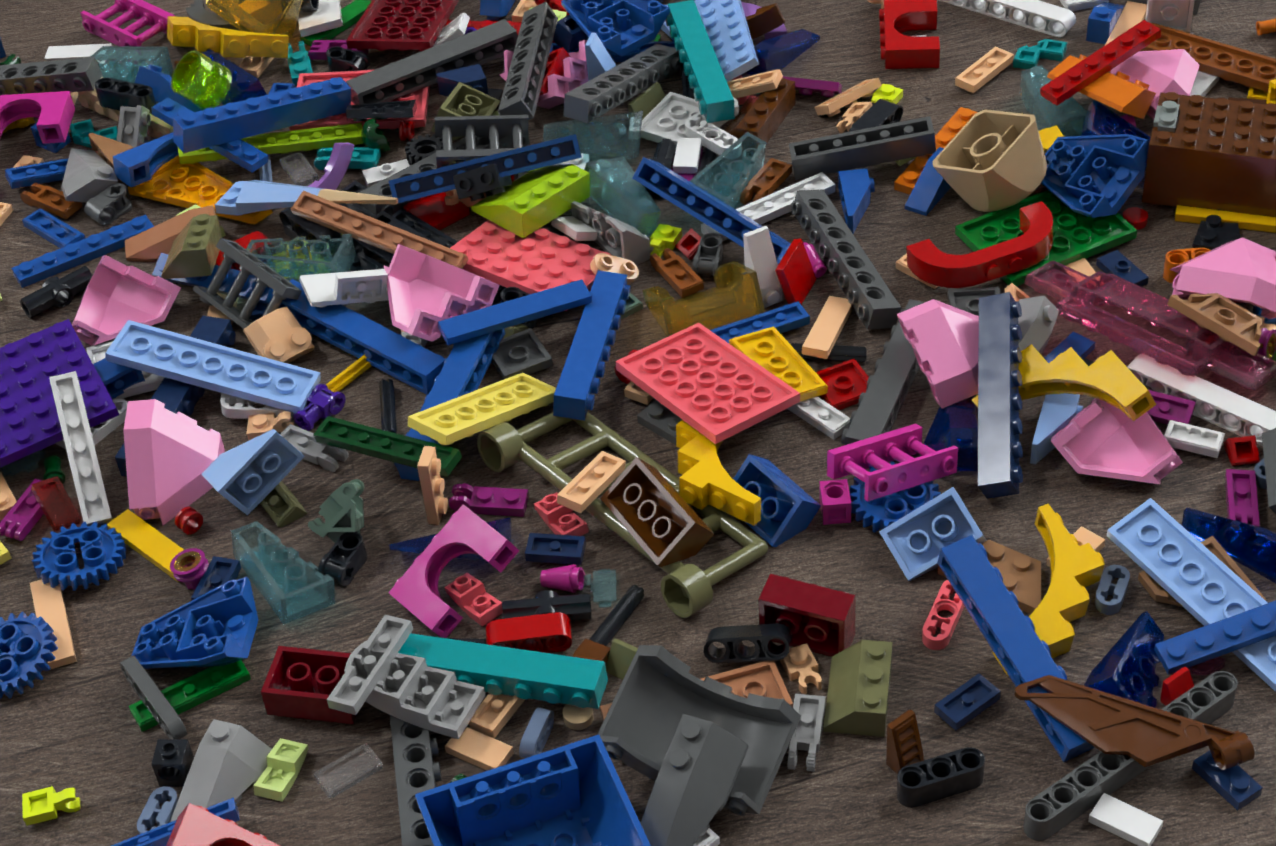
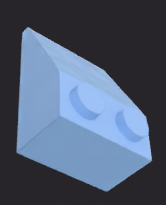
(252, 469)
(923, 532)

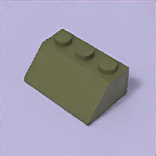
(467, 102)
(194, 249)
(859, 689)

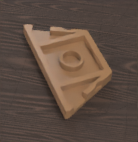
(1222, 317)
(1019, 573)

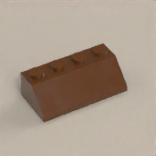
(764, 112)
(656, 514)

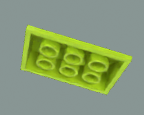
(536, 198)

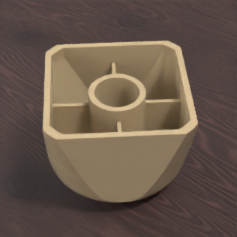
(994, 160)

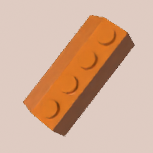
(1112, 89)

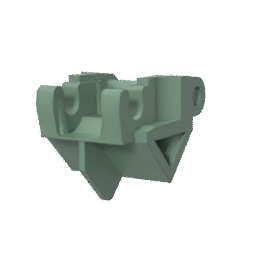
(341, 511)

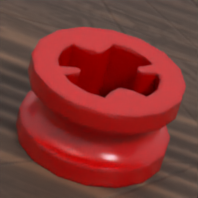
(406, 130)
(189, 520)

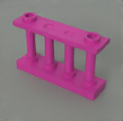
(133, 9)
(888, 447)

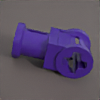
(319, 406)

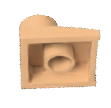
(279, 336)

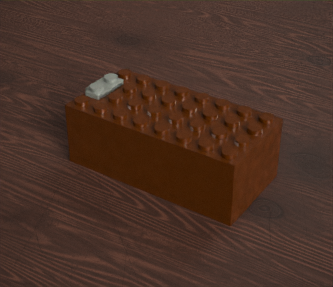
(1212, 155)

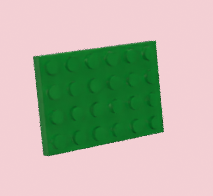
(1073, 233)

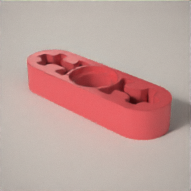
(948, 624)

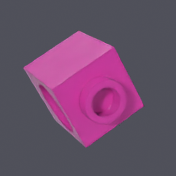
(835, 501)

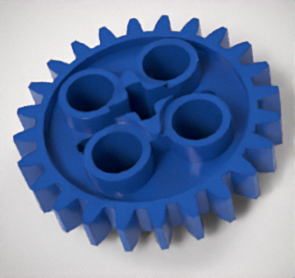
(889, 508)
(58, 562)
(24, 651)

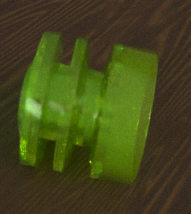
(201, 80)

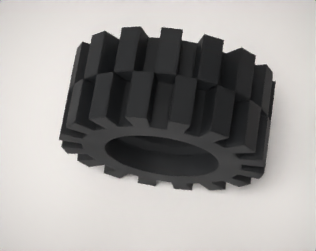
(422, 148)

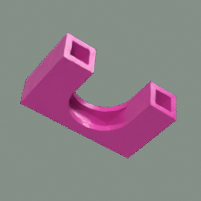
(52, 108)
(419, 585)

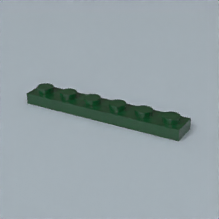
(382, 444)

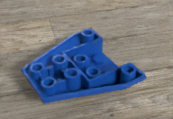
(619, 23)
(1095, 171)
(202, 632)

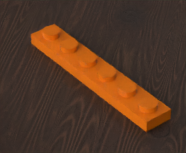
(908, 179)

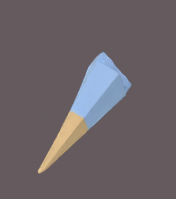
(259, 195)

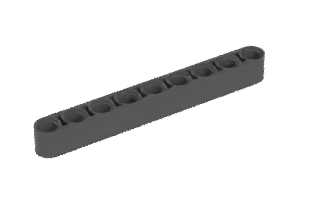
(1108, 772)

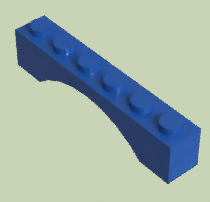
(141, 162)

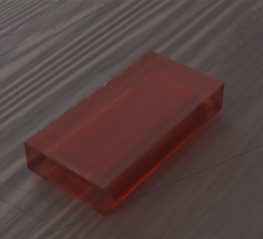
(55, 503)

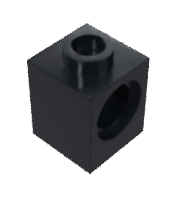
(172, 762)

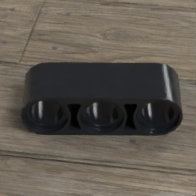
(117, 93)
(879, 114)
(305, 228)
(758, 634)
(940, 777)

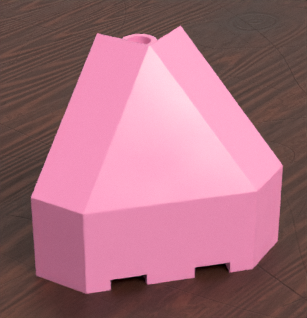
(1163, 71)
(574, 75)
(1234, 270)
(430, 291)
(121, 295)
(945, 348)
(1112, 445)
(165, 459)

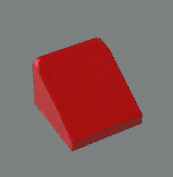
(689, 244)
(1242, 450)
(1176, 685)

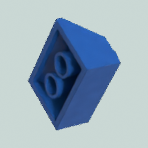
(784, 505)

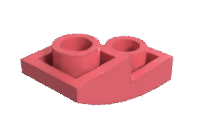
(560, 518)
(473, 599)

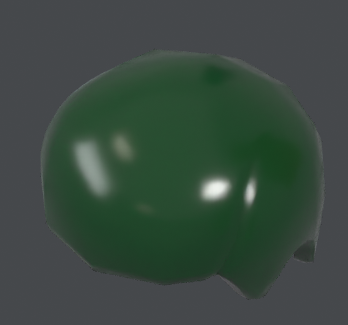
(373, 137)

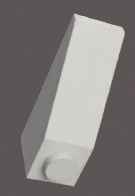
(760, 257)

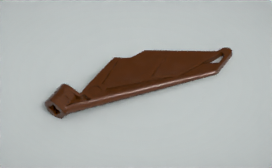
(1131, 727)

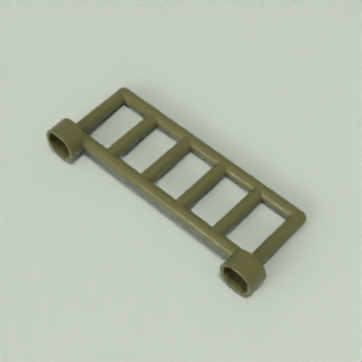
(686, 585)

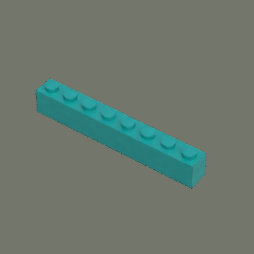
(700, 62)
(514, 670)

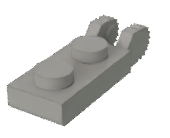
(312, 450)
(808, 730)

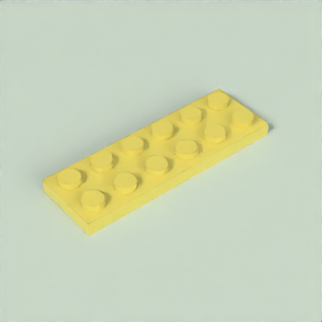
(482, 408)

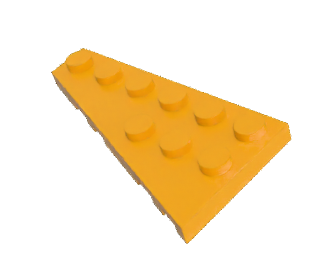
(190, 185)

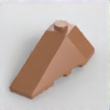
(159, 239)

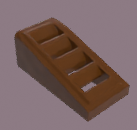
(903, 742)

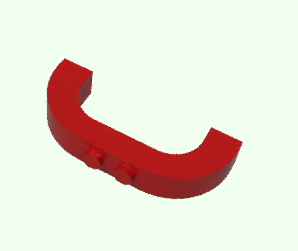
(988, 263)

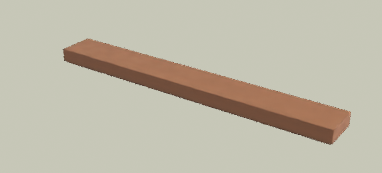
(370, 229)

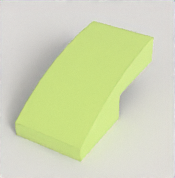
(282, 769)

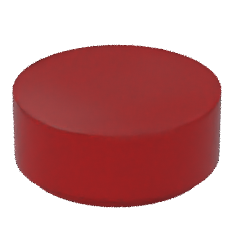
(1136, 217)

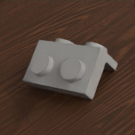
(133, 125)

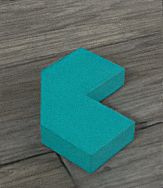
(1028, 57)
(81, 130)

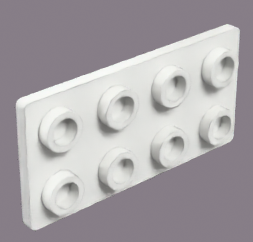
(345, 287)

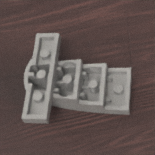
(404, 684)

